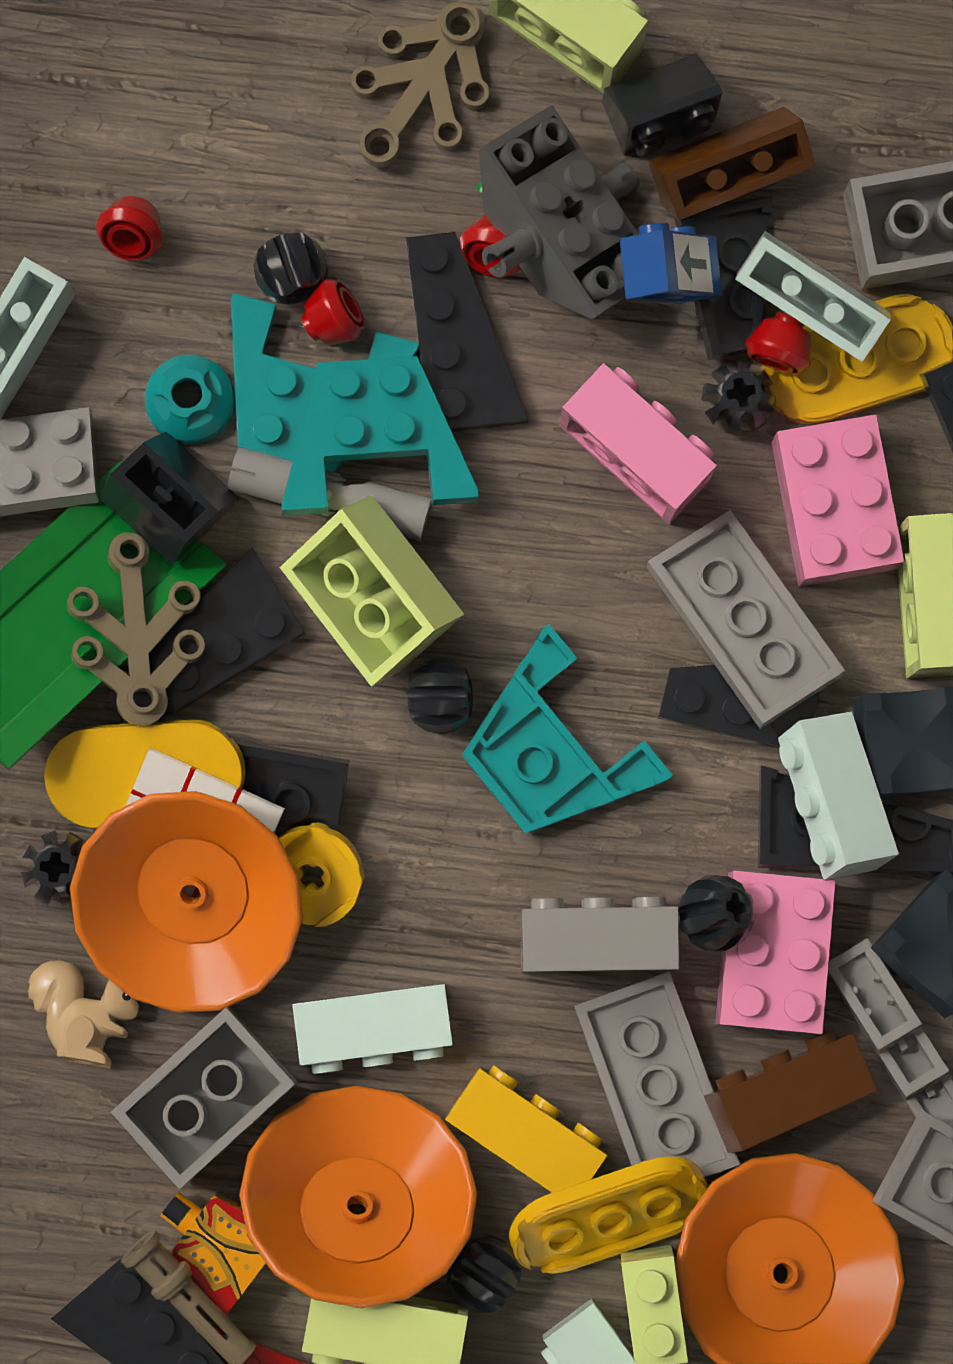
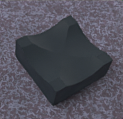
(908, 740)
(922, 944)

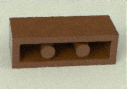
(731, 163)
(789, 1090)

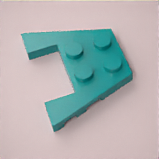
(274, 391)
(371, 414)
(536, 762)

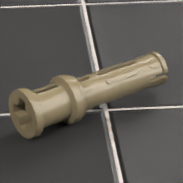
(166, 1285)

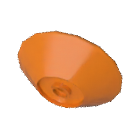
(177, 946)
(368, 1152)
(837, 1258)

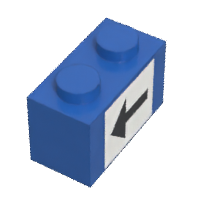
(670, 265)

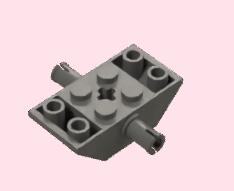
(556, 214)

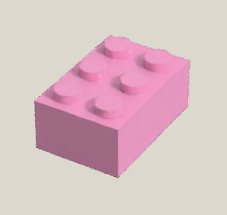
(638, 442)
(837, 500)
(782, 965)

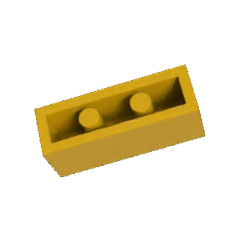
(526, 1132)

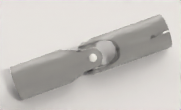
(270, 477)

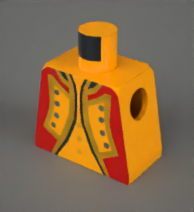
(215, 1247)

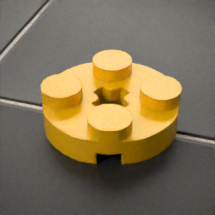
(341, 867)

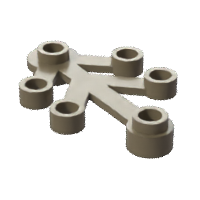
(426, 77)
(136, 637)

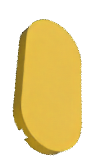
(843, 385)
(99, 764)
(607, 1215)

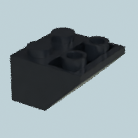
(662, 104)
(167, 496)

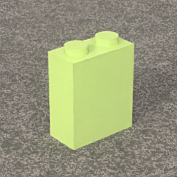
(653, 1306)

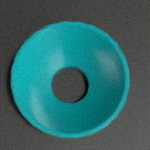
(199, 422)

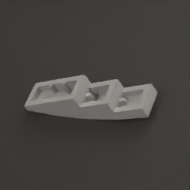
(893, 1031)

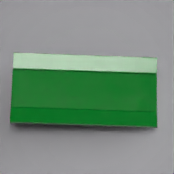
(38, 632)

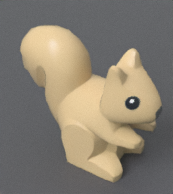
(76, 1023)

